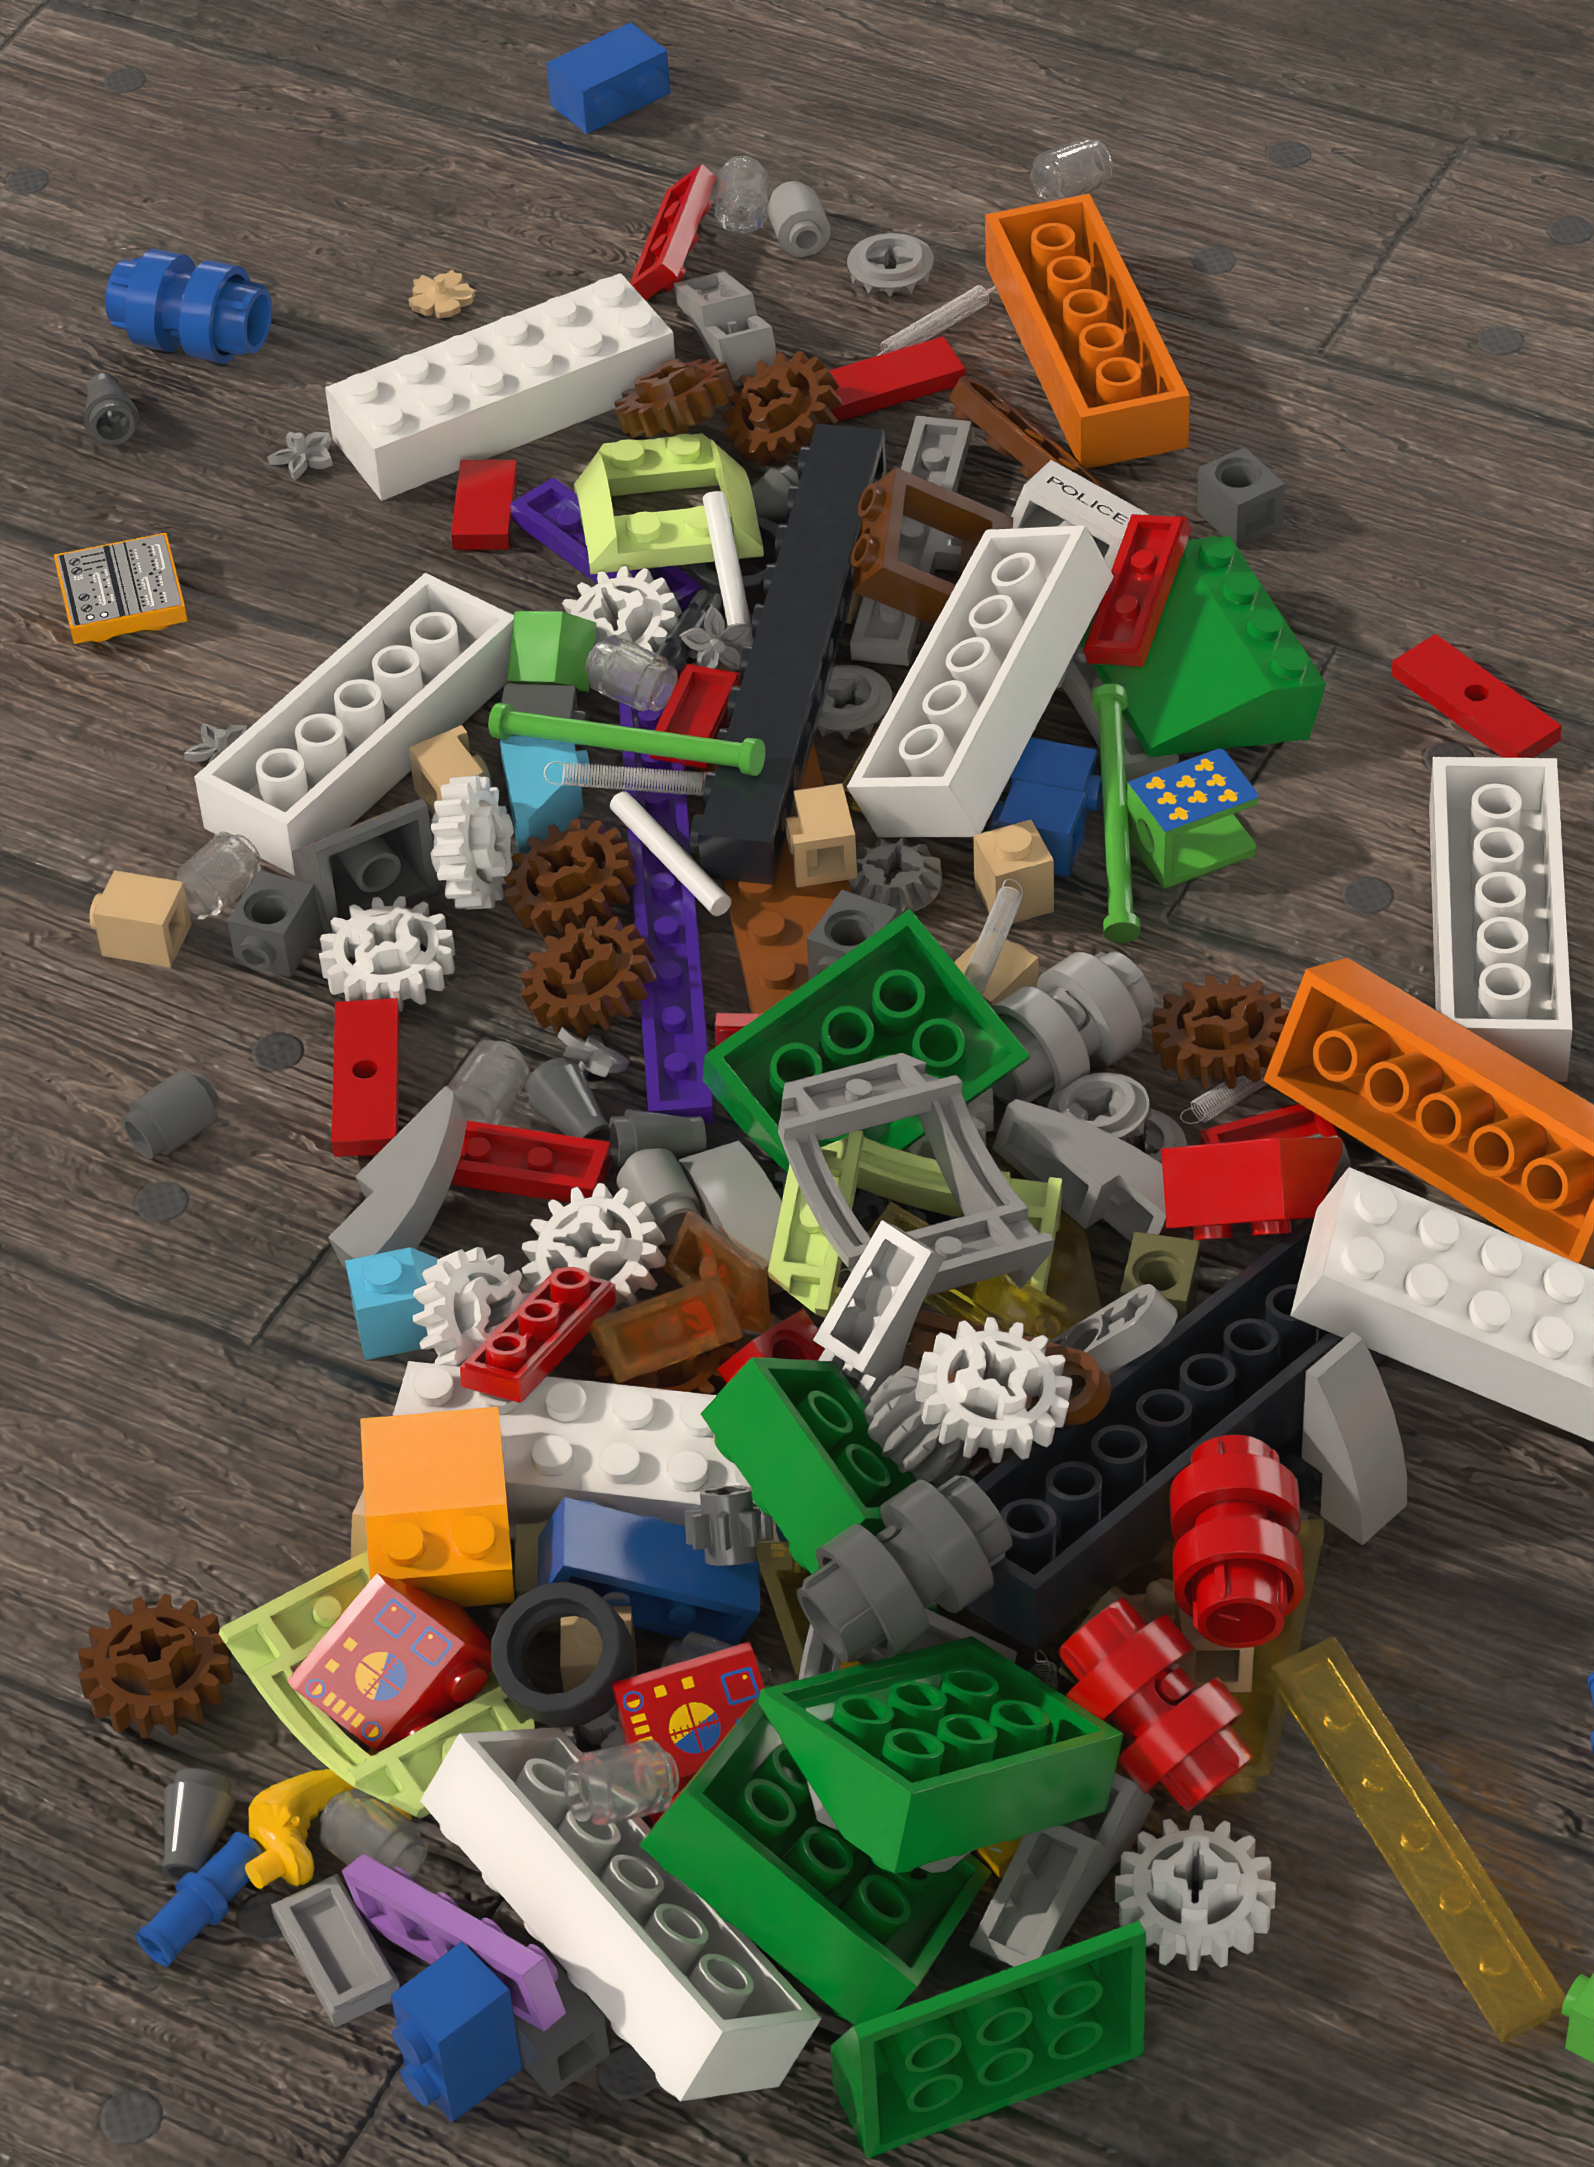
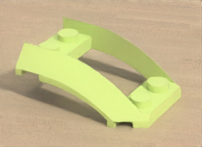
(661, 536)
(806, 1261)
(284, 1632)

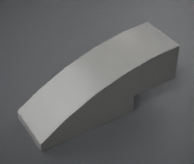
(1097, 1169)
(405, 1183)
(737, 1200)
(1353, 1441)

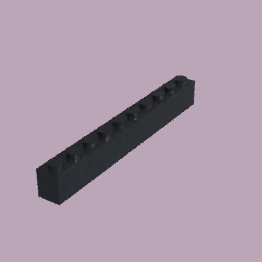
(790, 657)

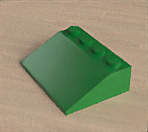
(1219, 663)
(870, 1004)
(943, 1752)
(799, 1889)
(993, 2041)

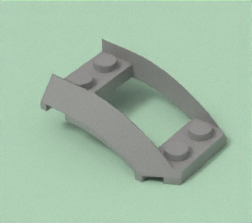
(995, 1229)

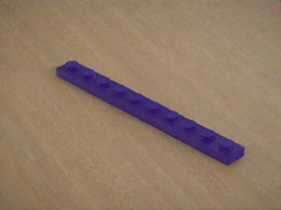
(668, 921)

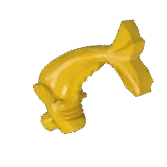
(280, 1824)

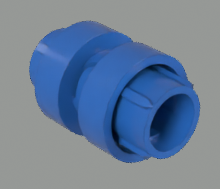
(204, 308)

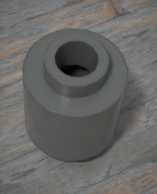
(171, 1114)

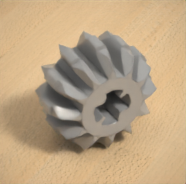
(899, 1430)

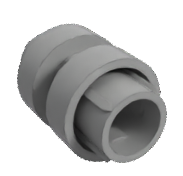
(1076, 1019)

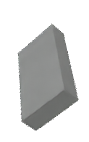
(335, 1950)

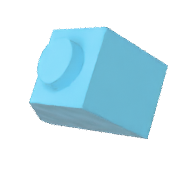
(531, 797)
(384, 1300)

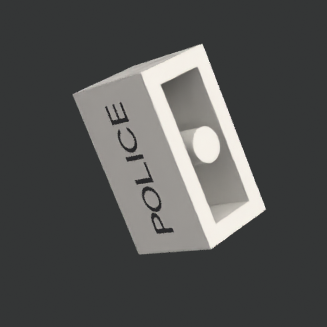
(1066, 499)

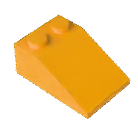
(439, 1504)

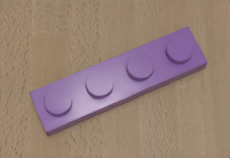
(435, 1924)

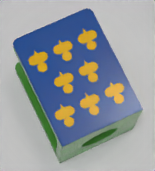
(1190, 817)

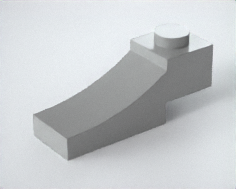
(727, 322)
(878, 1308)
(1056, 1876)

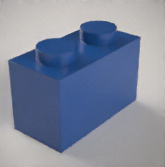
(608, 78)
(455, 2033)

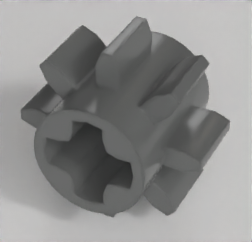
(727, 1525)

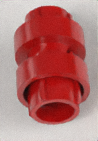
(1236, 1541)
(1174, 1727)

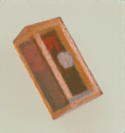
(705, 1252)
(666, 1329)

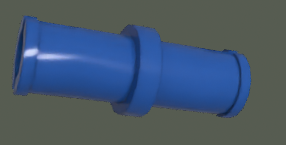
(198, 1900)

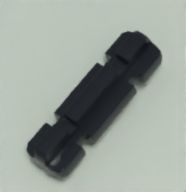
(675, 649)

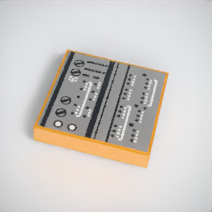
(120, 588)

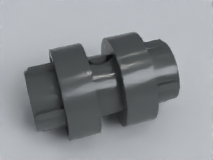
(877, 1586)

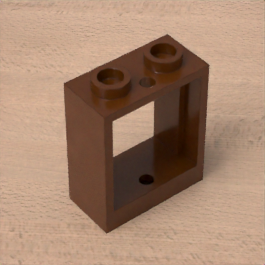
(876, 551)

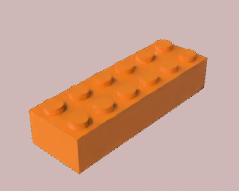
(1087, 332)
(1442, 1105)

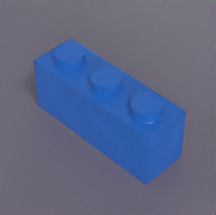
(650, 1568)

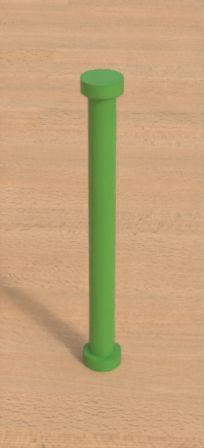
(747, 755)
(1121, 924)

